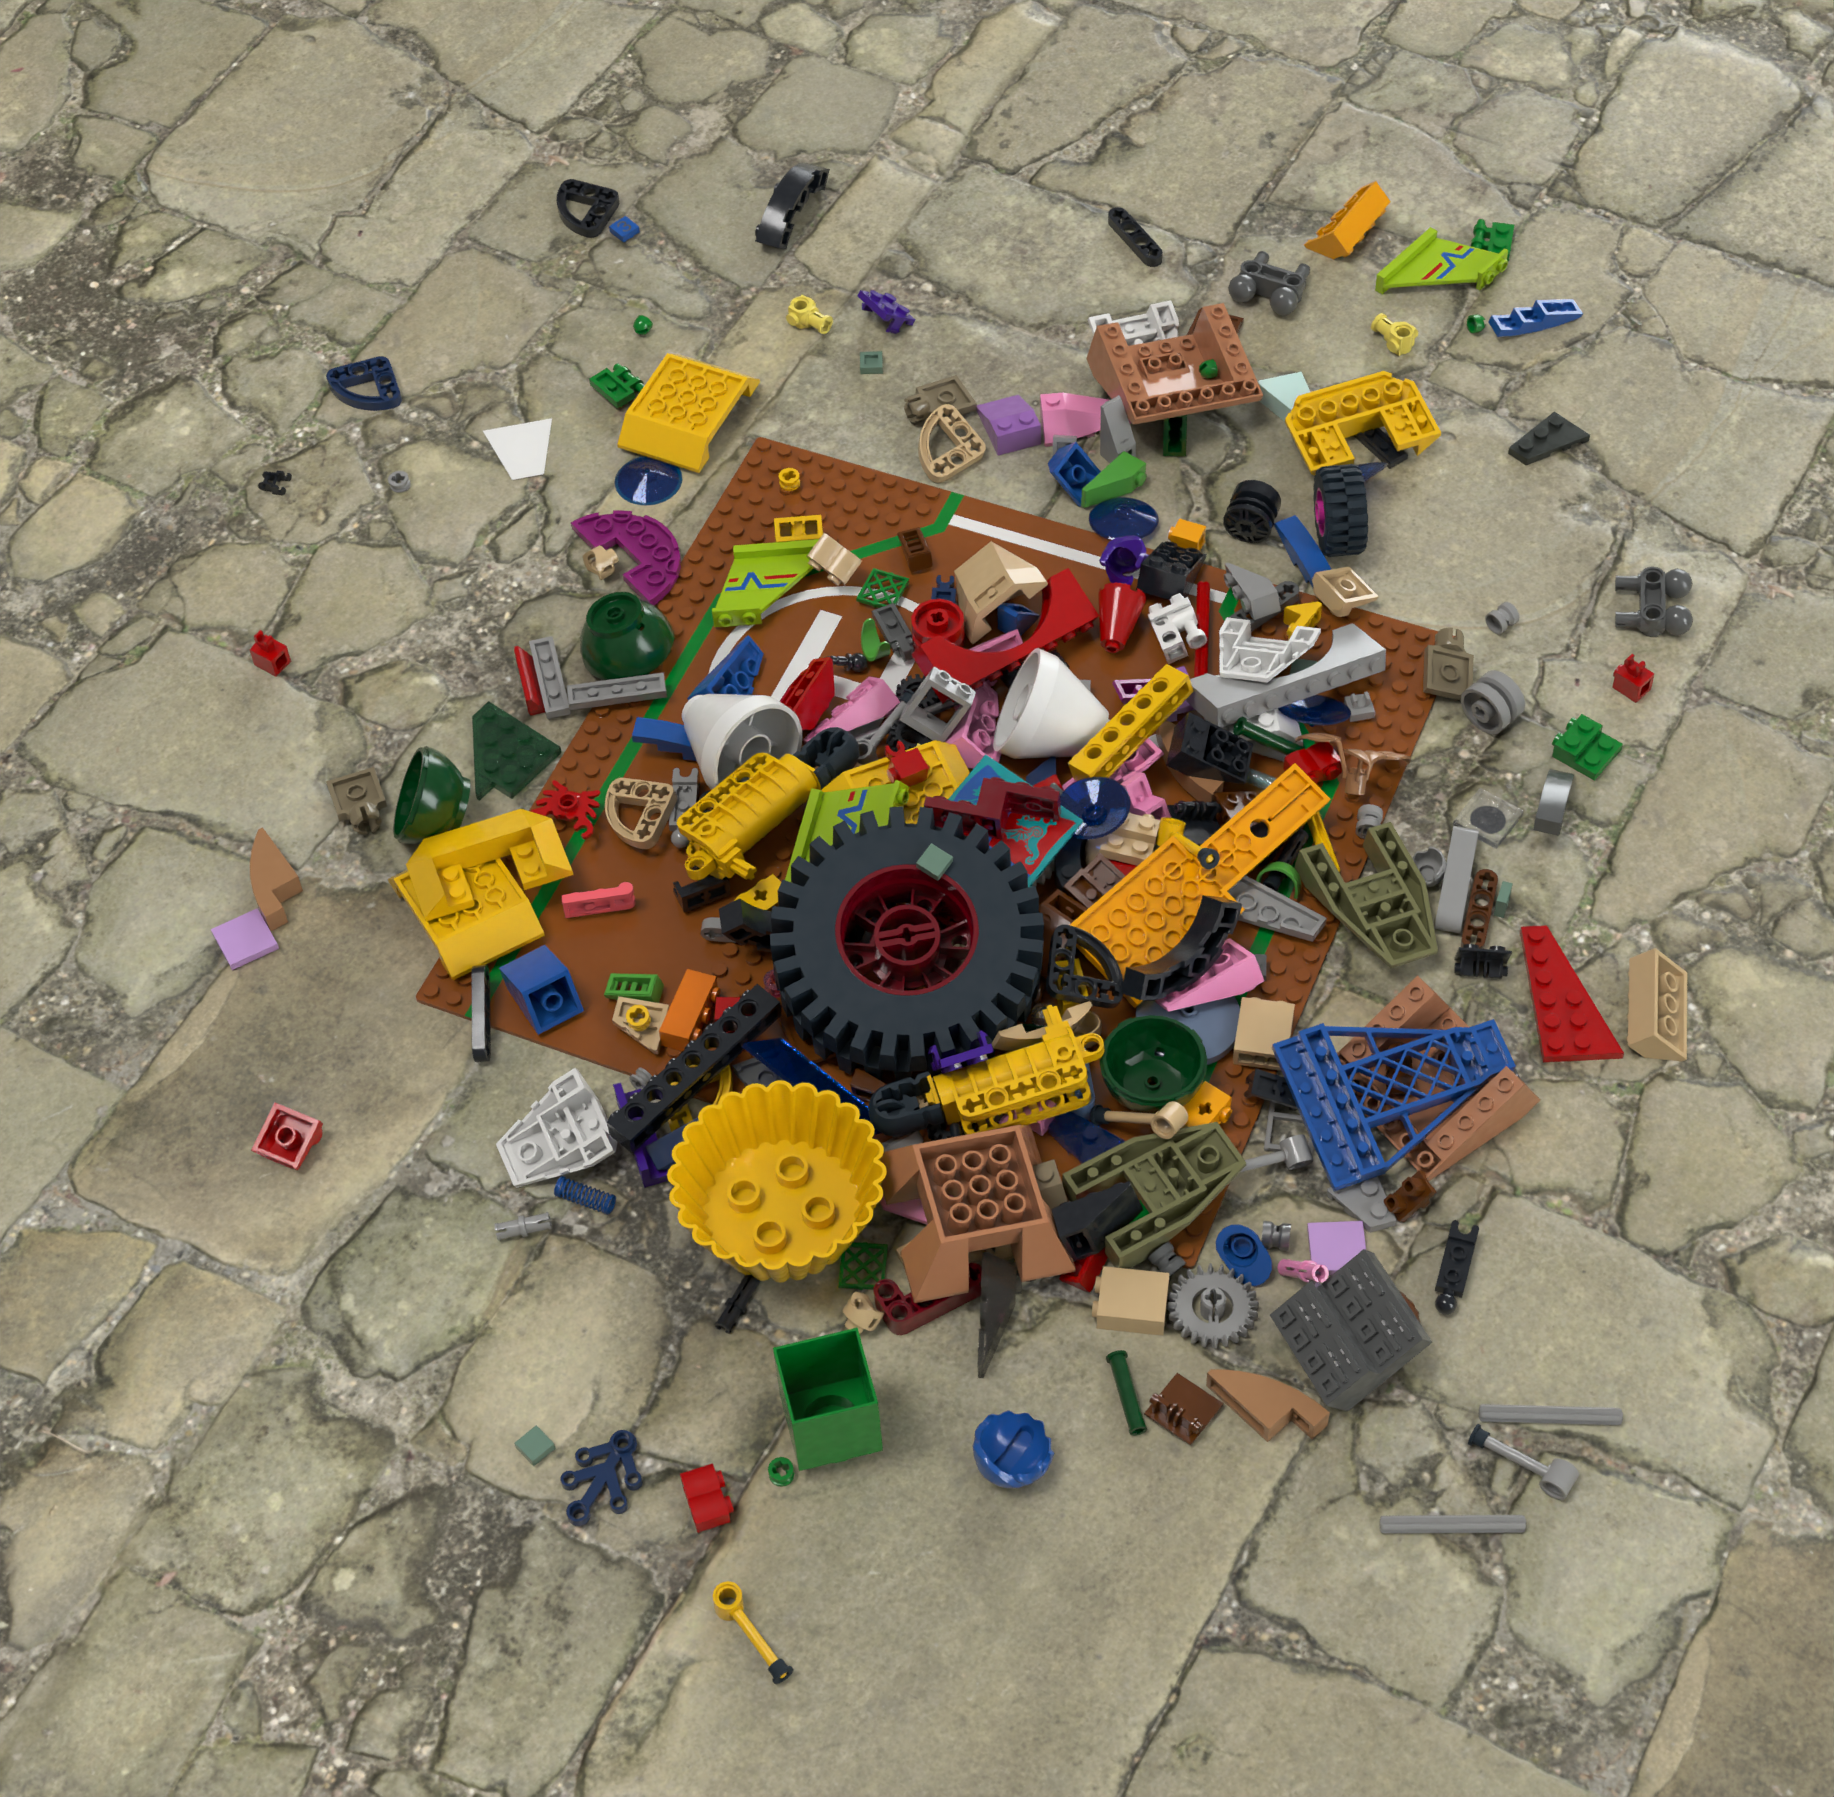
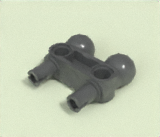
(1280, 285)
(1652, 613)

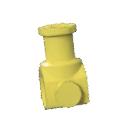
(805, 314)
(1398, 335)

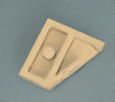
(649, 1037)

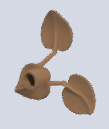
(1356, 777)

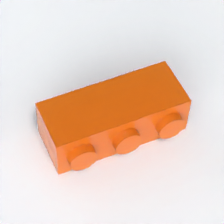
(689, 1010)

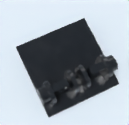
(1199, 819)
(1470, 953)

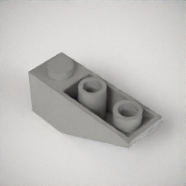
(1115, 431)
(1254, 591)

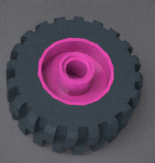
(1340, 510)

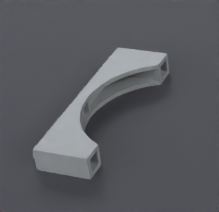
(1349, 659)

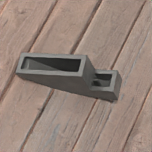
(1553, 802)

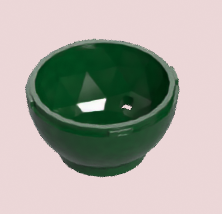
(612, 639)
(430, 797)
(1131, 1063)

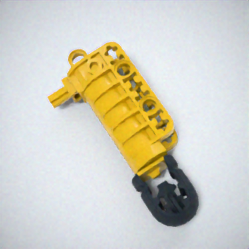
(759, 803)
(994, 1086)

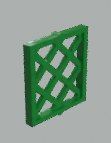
(888, 576)
(864, 1248)

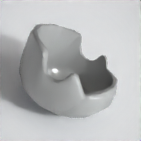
(1431, 865)

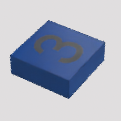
(624, 229)

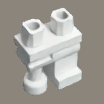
(1172, 620)

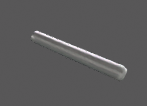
(1550, 1414)
(1453, 1524)

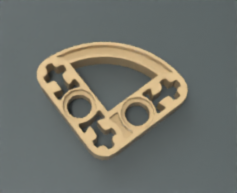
(963, 446)
(652, 804)

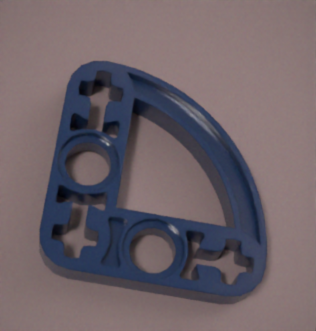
(377, 374)

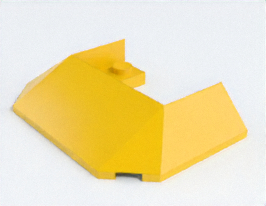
(1378, 400)
(440, 859)

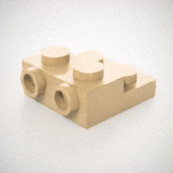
(1132, 840)

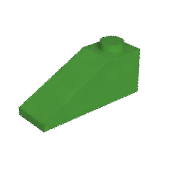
(1117, 479)

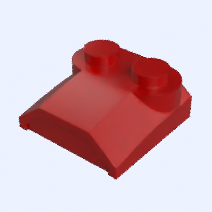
(287, 1136)

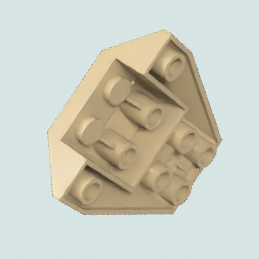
(990, 580)

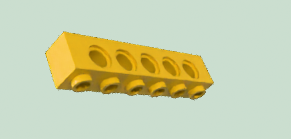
(1132, 725)

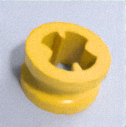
(789, 479)
(633, 1012)

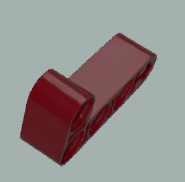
(914, 1314)

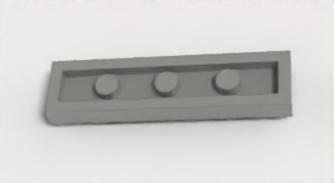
(549, 677)
(616, 691)

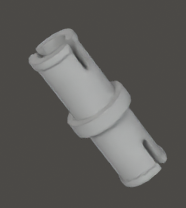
(523, 1226)

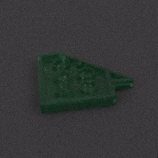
(507, 752)

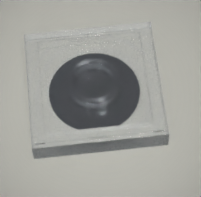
(1490, 816)

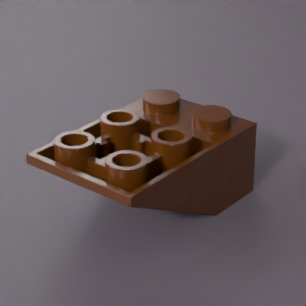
(1057, 911)

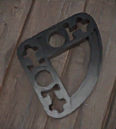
(604, 200)
(1070, 981)

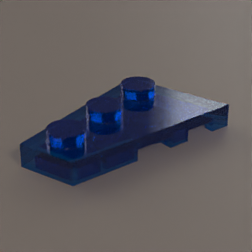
(1081, 1136)

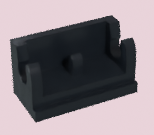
(701, 892)
(1269, 1087)

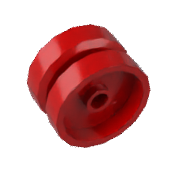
(937, 618)

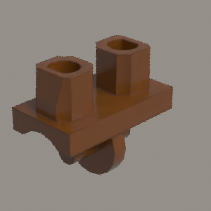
(1410, 1196)

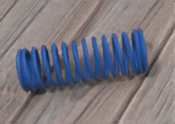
(605, 1209)

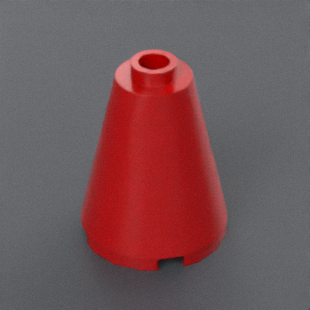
(1118, 614)

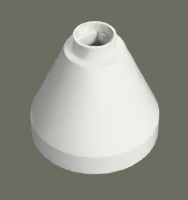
(1047, 711)
(735, 727)

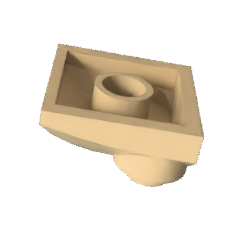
(1342, 590)

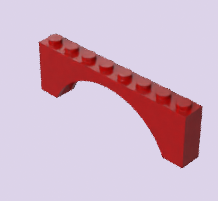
(1062, 615)

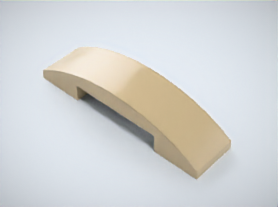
(1017, 1038)

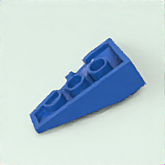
(734, 672)

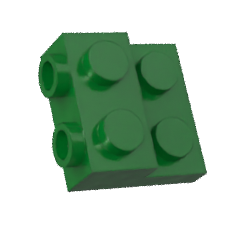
(1585, 747)

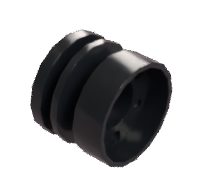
(1252, 511)

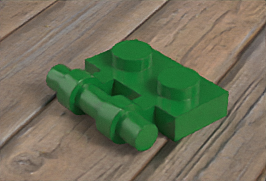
(1499, 235)
(613, 388)

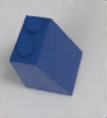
(542, 988)

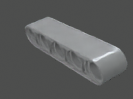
(1456, 879)

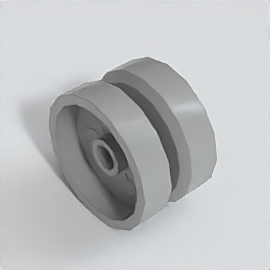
(1493, 702)

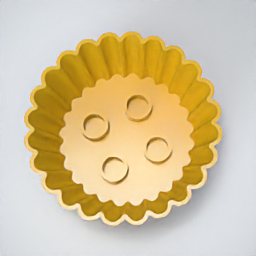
(777, 1179)

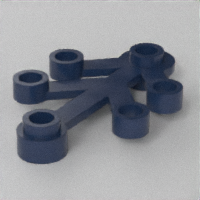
(602, 1473)

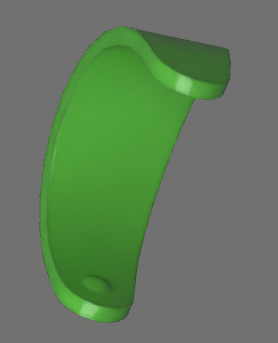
(870, 642)
(1286, 869)

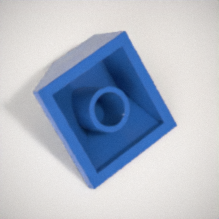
(1073, 470)

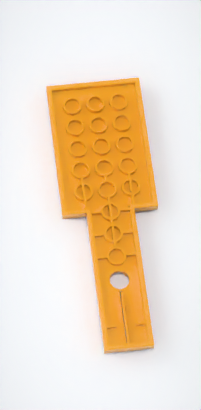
(1161, 896)

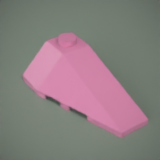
(1069, 415)
(1137, 762)

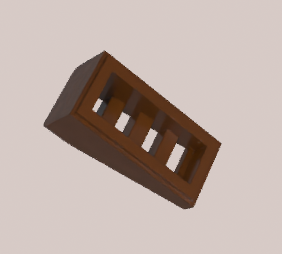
(915, 551)
(864, 1085)

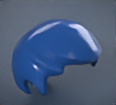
(1012, 1449)

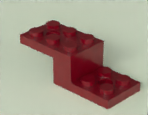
(995, 803)

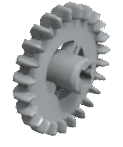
(1221, 1286)

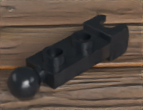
(1455, 1267)

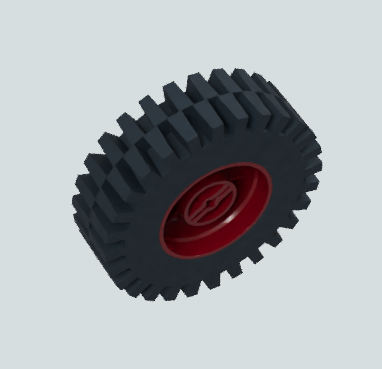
(855, 882)

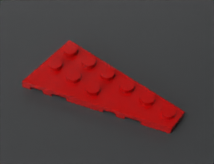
(1563, 1010)

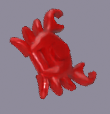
(570, 807)

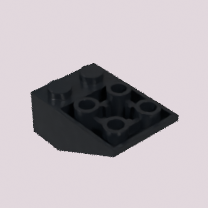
(1170, 570)
(1208, 751)
(1089, 1220)

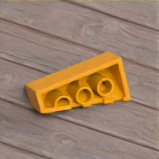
(1350, 223)

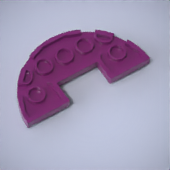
(644, 541)

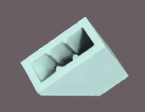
(1281, 392)

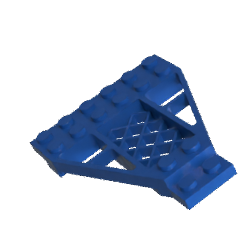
(1333, 1112)

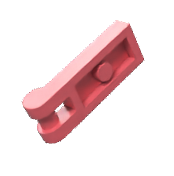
(599, 901)

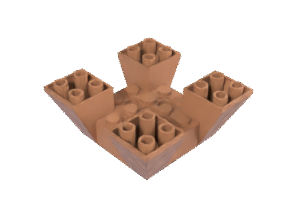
(1017, 1214)

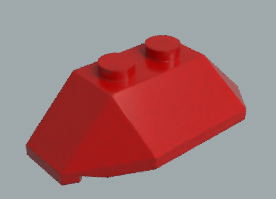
(811, 692)

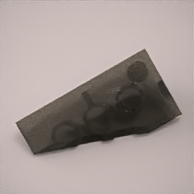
(998, 1300)

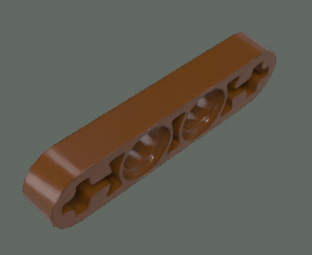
(1477, 911)

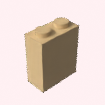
(1258, 1028)
(1131, 1300)

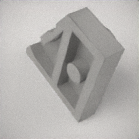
(1365, 1203)

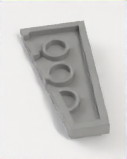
(1275, 911)

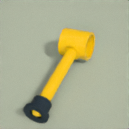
(1173, 827)
(734, 1611)

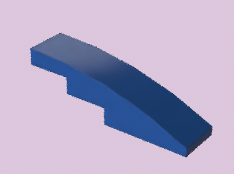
(1541, 316)
(1301, 547)
(667, 736)

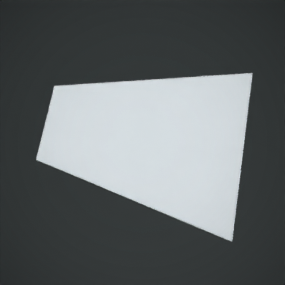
(522, 447)

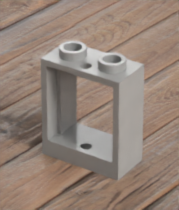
(926, 722)

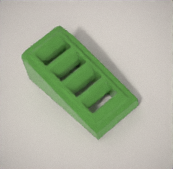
(651, 987)

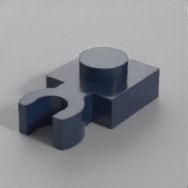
(944, 590)

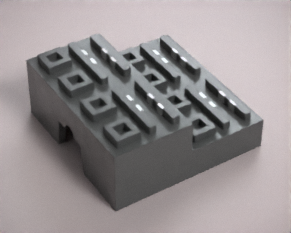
(1351, 1331)

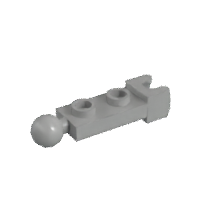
(687, 792)

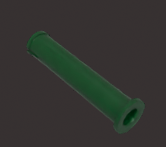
(1264, 737)
(1126, 1392)

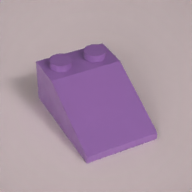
(1010, 424)

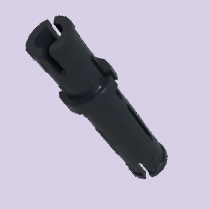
(1288, 856)
(737, 1303)

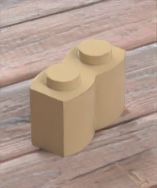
(833, 559)

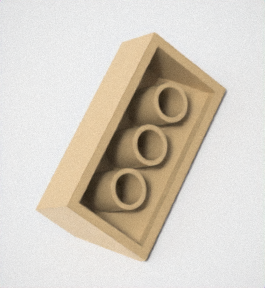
(1657, 1007)

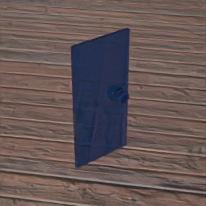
(796, 1069)

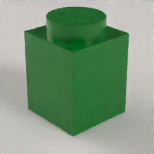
(828, 1399)

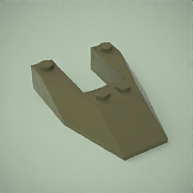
(1382, 909)
(1170, 1177)

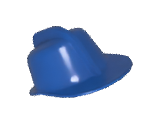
(1244, 1252)

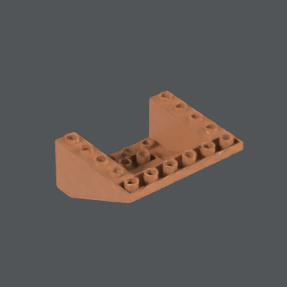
(1164, 376)
(1477, 1121)

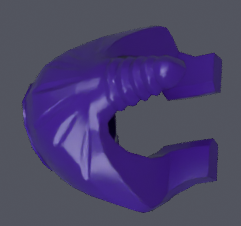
(1122, 557)

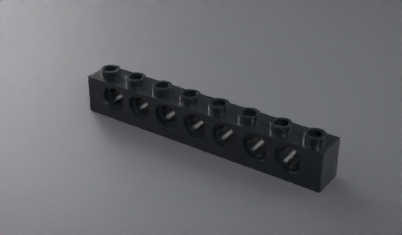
(672, 1098)

